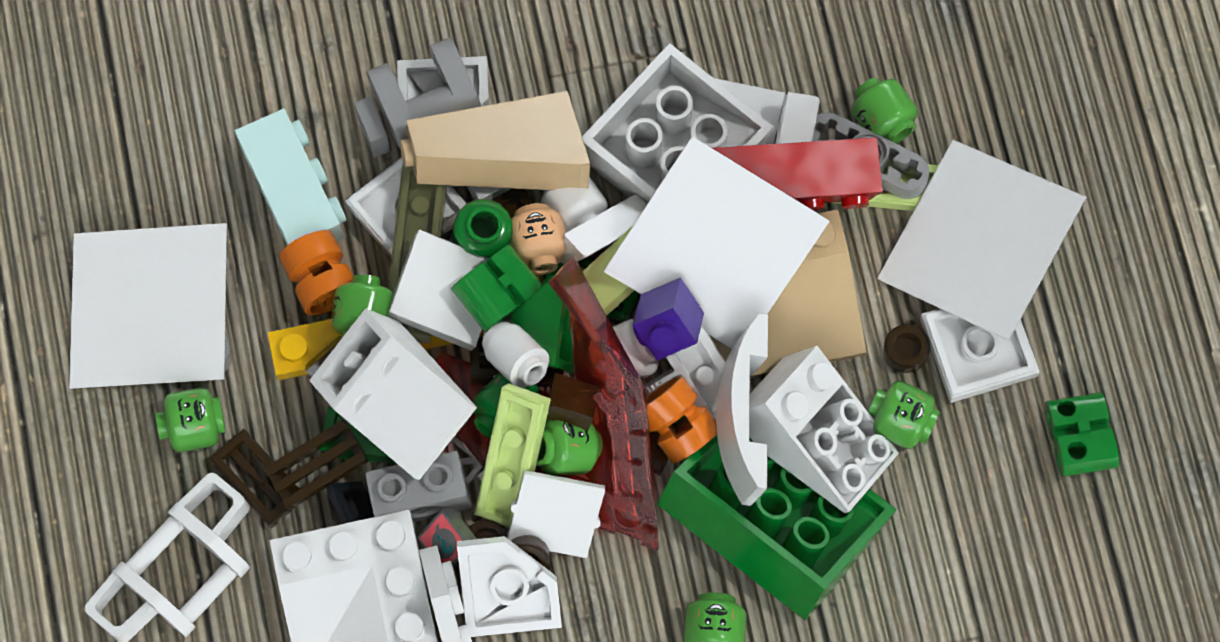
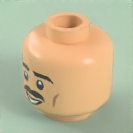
(538, 237)

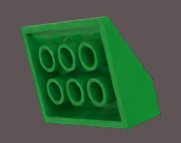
(786, 539)

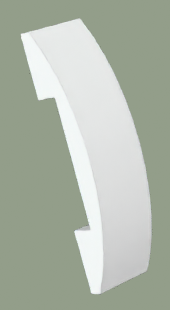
(743, 460)

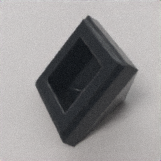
(349, 502)

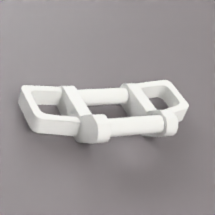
(156, 603)

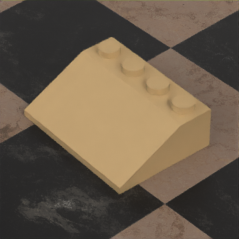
(816, 305)

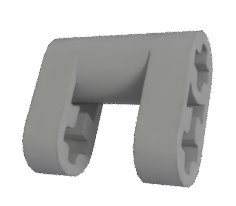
(453, 96)

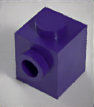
(668, 319)

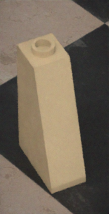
(500, 146)

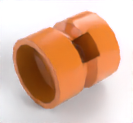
(316, 267)
(668, 405)

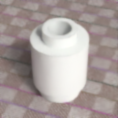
(515, 354)

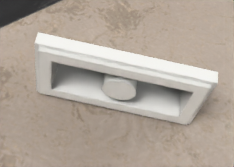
(797, 118)
(602, 229)

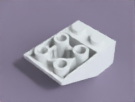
(393, 392)
(818, 428)

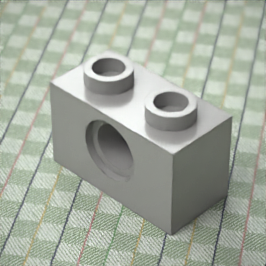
(439, 488)

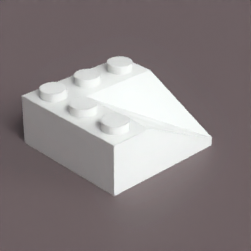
(656, 118)
(355, 583)

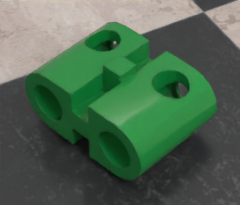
(496, 287)
(1081, 434)

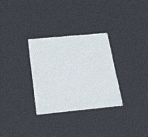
(724, 237)
(981, 239)
(148, 306)

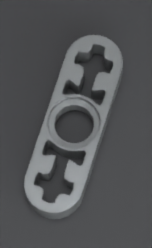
(902, 157)

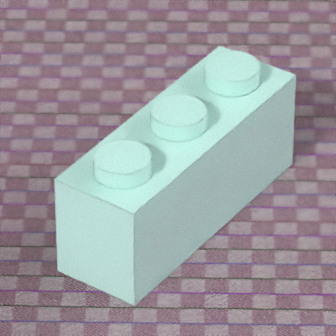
(288, 177)

